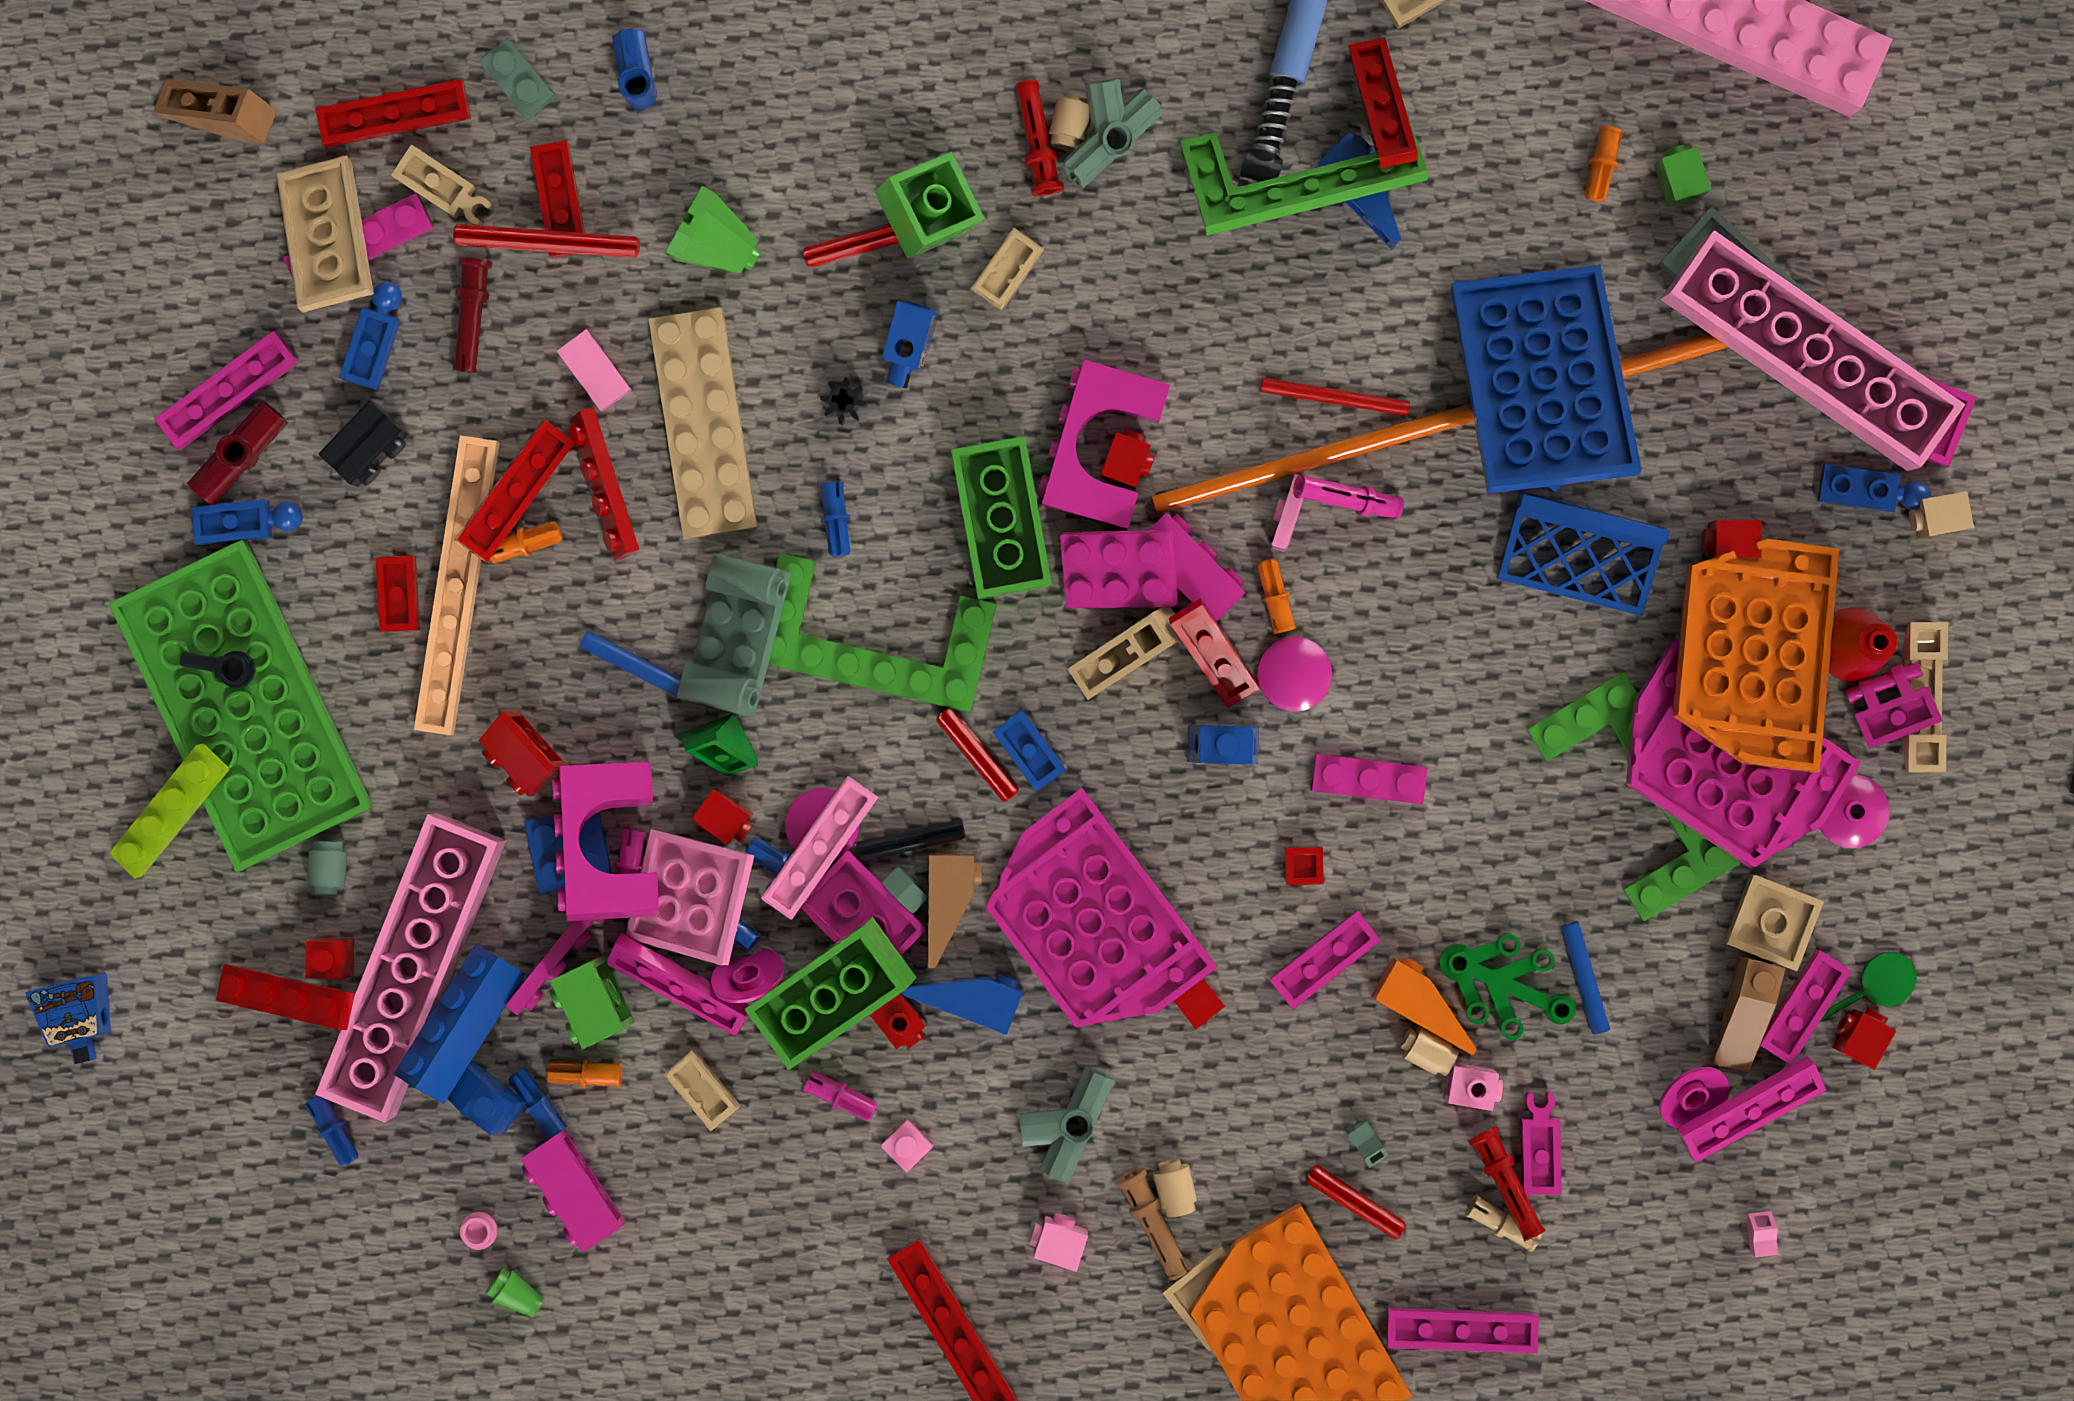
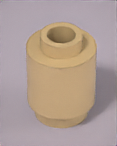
(1069, 122)
(1429, 1051)
(1175, 1188)

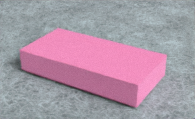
(594, 370)

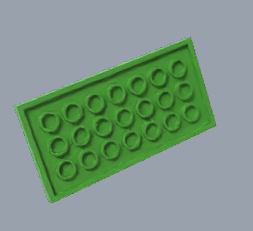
(274, 734)

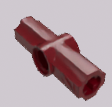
(220, 470)

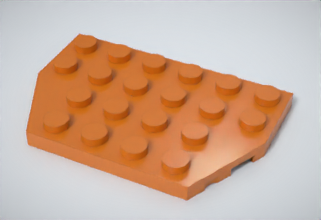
(1759, 653)
(1291, 1322)

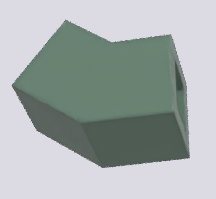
(905, 889)
(1367, 1143)

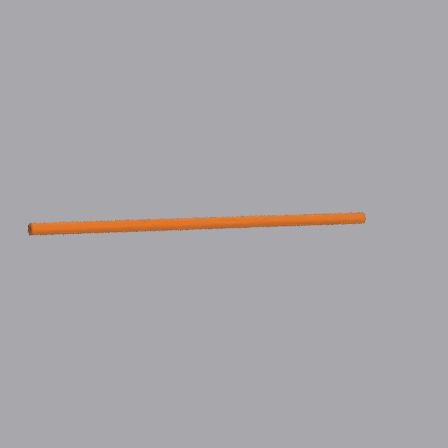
(1396, 434)

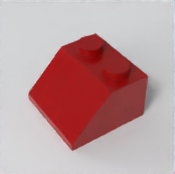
(521, 753)

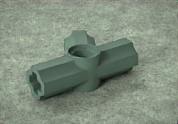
(1109, 113)
(1051, 1127)

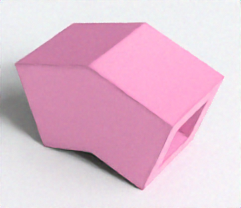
(1762, 1234)

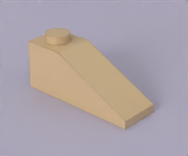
(1125, 652)

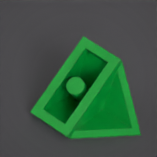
(720, 745)

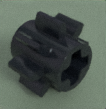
(850, 409)

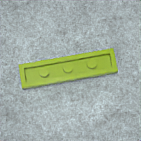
(169, 811)

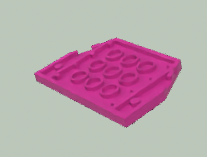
(1730, 803)
(1093, 919)

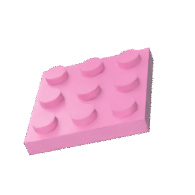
(697, 896)

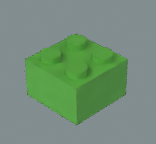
(929, 205)
(591, 1002)

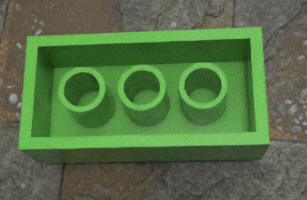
(1001, 518)
(831, 993)

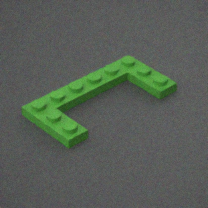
(1231, 208)
(946, 686)
(1613, 705)

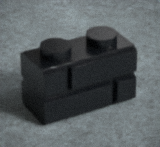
(364, 445)

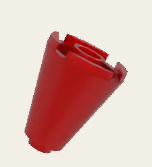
(1859, 644)

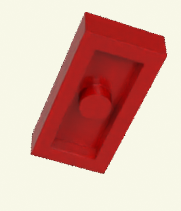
(397, 594)

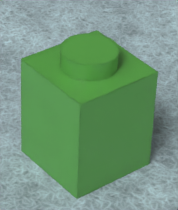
(1682, 175)

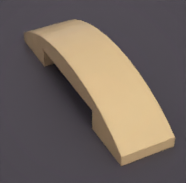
(1929, 647)

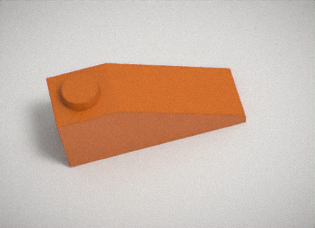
(1417, 999)

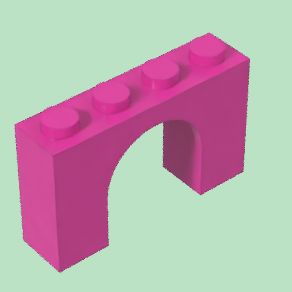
(1097, 392)
(583, 793)

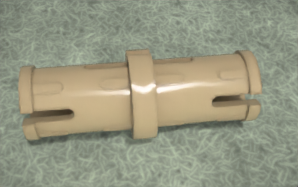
(1499, 1221)

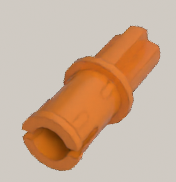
(1603, 163)
(527, 541)
(1276, 596)
(584, 1073)

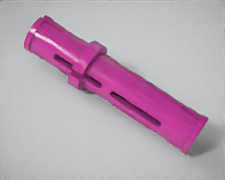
(1362, 500)

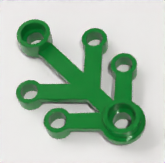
(1500, 981)

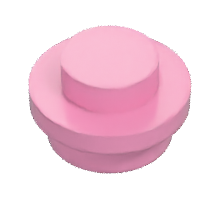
(478, 1230)

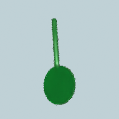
(1884, 981)

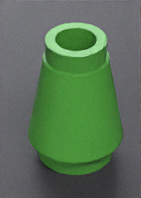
(514, 1293)

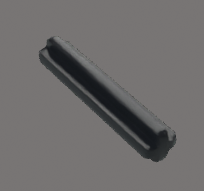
(910, 840)

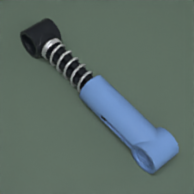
(1287, 71)

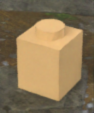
(1942, 515)

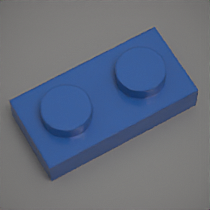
(1029, 750)

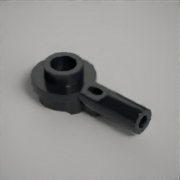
(234, 668)

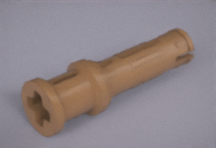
(1146, 1208)

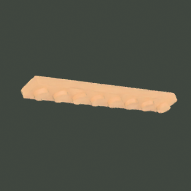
(454, 591)

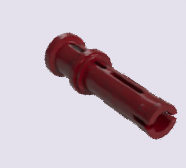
(472, 296)

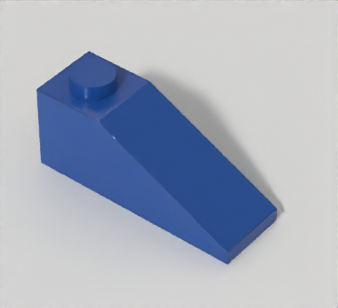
(1373, 208)
(976, 999)
(485, 1100)

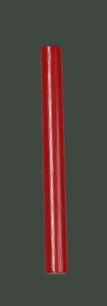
(1335, 396)

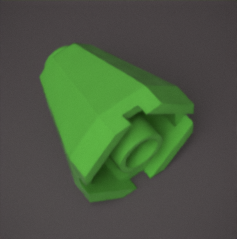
(713, 236)

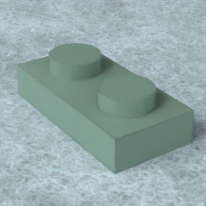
(517, 79)

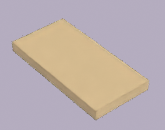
(324, 234)

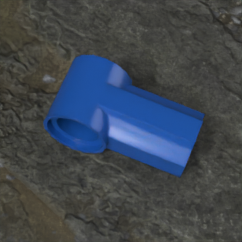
(634, 67)

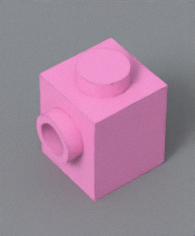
(1473, 1087)
(1059, 1241)

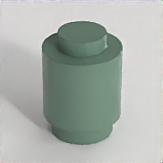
(327, 867)

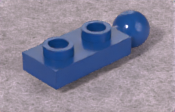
(373, 339)
(1869, 489)
(242, 521)

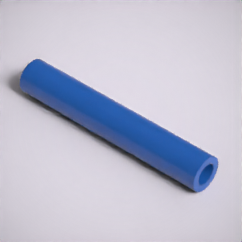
(630, 663)
(1585, 978)

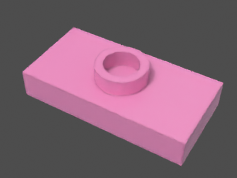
(1286, 514)

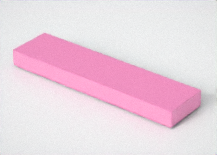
(819, 847)

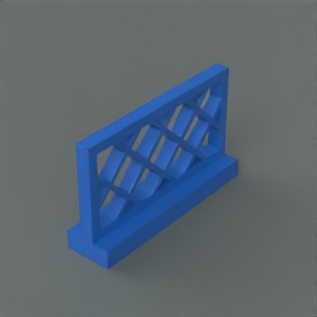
(1588, 521)

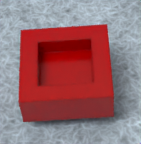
(1304, 866)

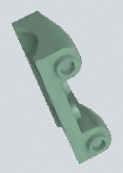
(735, 635)

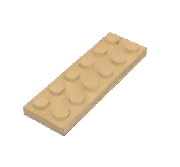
(703, 423)

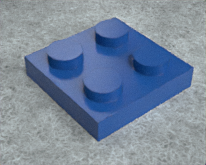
(544, 846)

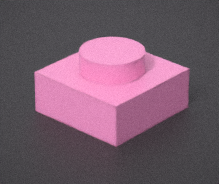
(906, 1145)

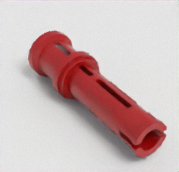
(1040, 160)
(1499, 1166)

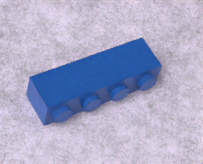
(459, 1024)

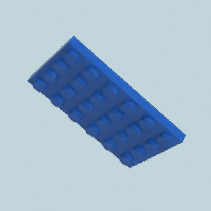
(1545, 379)

